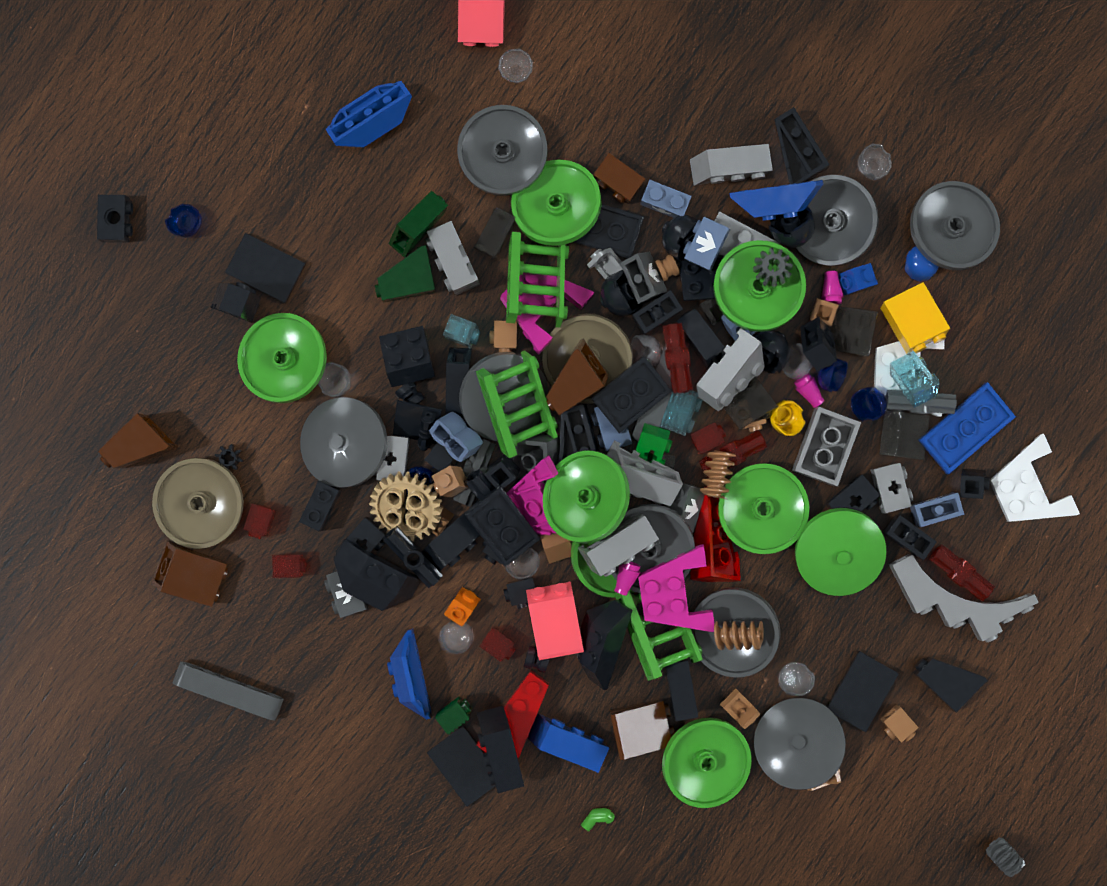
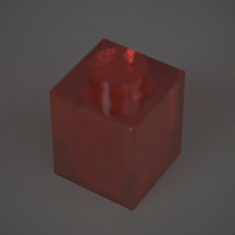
(708, 438)
(259, 520)
(288, 565)
(498, 645)

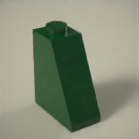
(417, 223)
(407, 278)

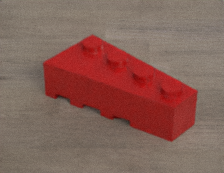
(523, 708)

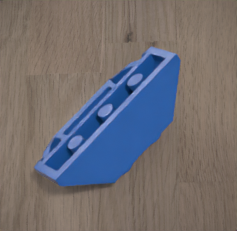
(370, 115)
(777, 199)
(409, 676)

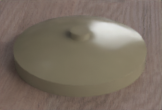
(602, 336)
(197, 503)

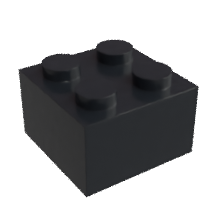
(407, 356)

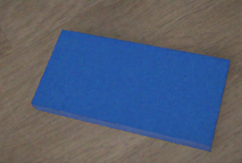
(968, 429)

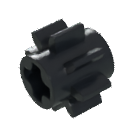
(235, 454)

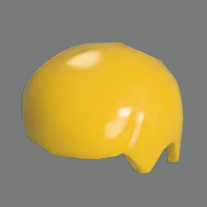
(787, 418)

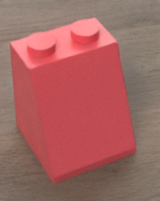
(481, 22)
(554, 620)

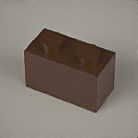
(618, 179)

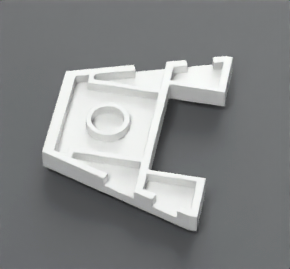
(884, 356)
(1020, 489)

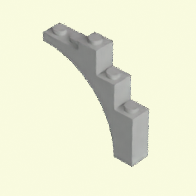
(982, 616)

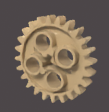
(426, 509)

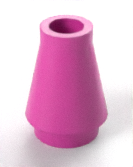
(832, 289)
(809, 390)
(626, 577)

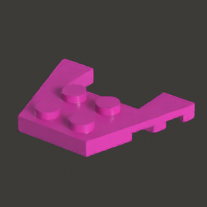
(574, 293)
(528, 495)
(665, 593)

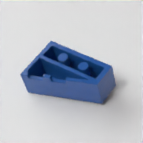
(568, 743)

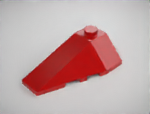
(721, 560)

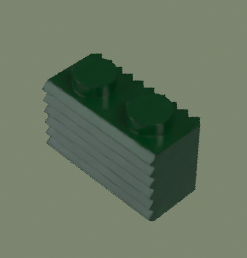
(454, 714)

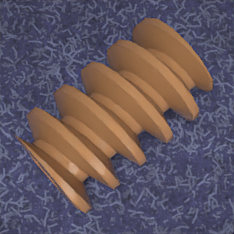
(717, 474)
(738, 636)

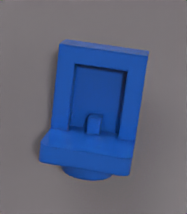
(857, 279)

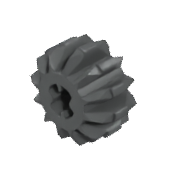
(774, 259)
(1005, 857)

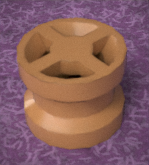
(667, 267)

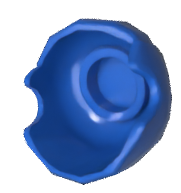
(918, 266)

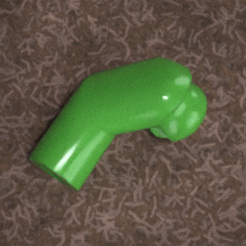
(597, 815)

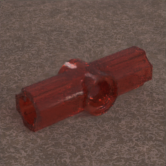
(677, 358)
(742, 448)
(961, 572)

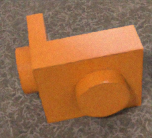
(462, 606)

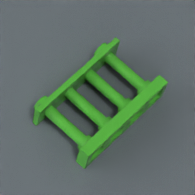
(516, 287)
(495, 402)
(645, 645)

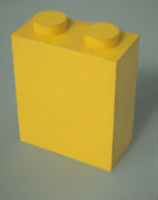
(915, 318)

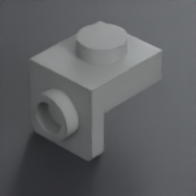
(605, 262)

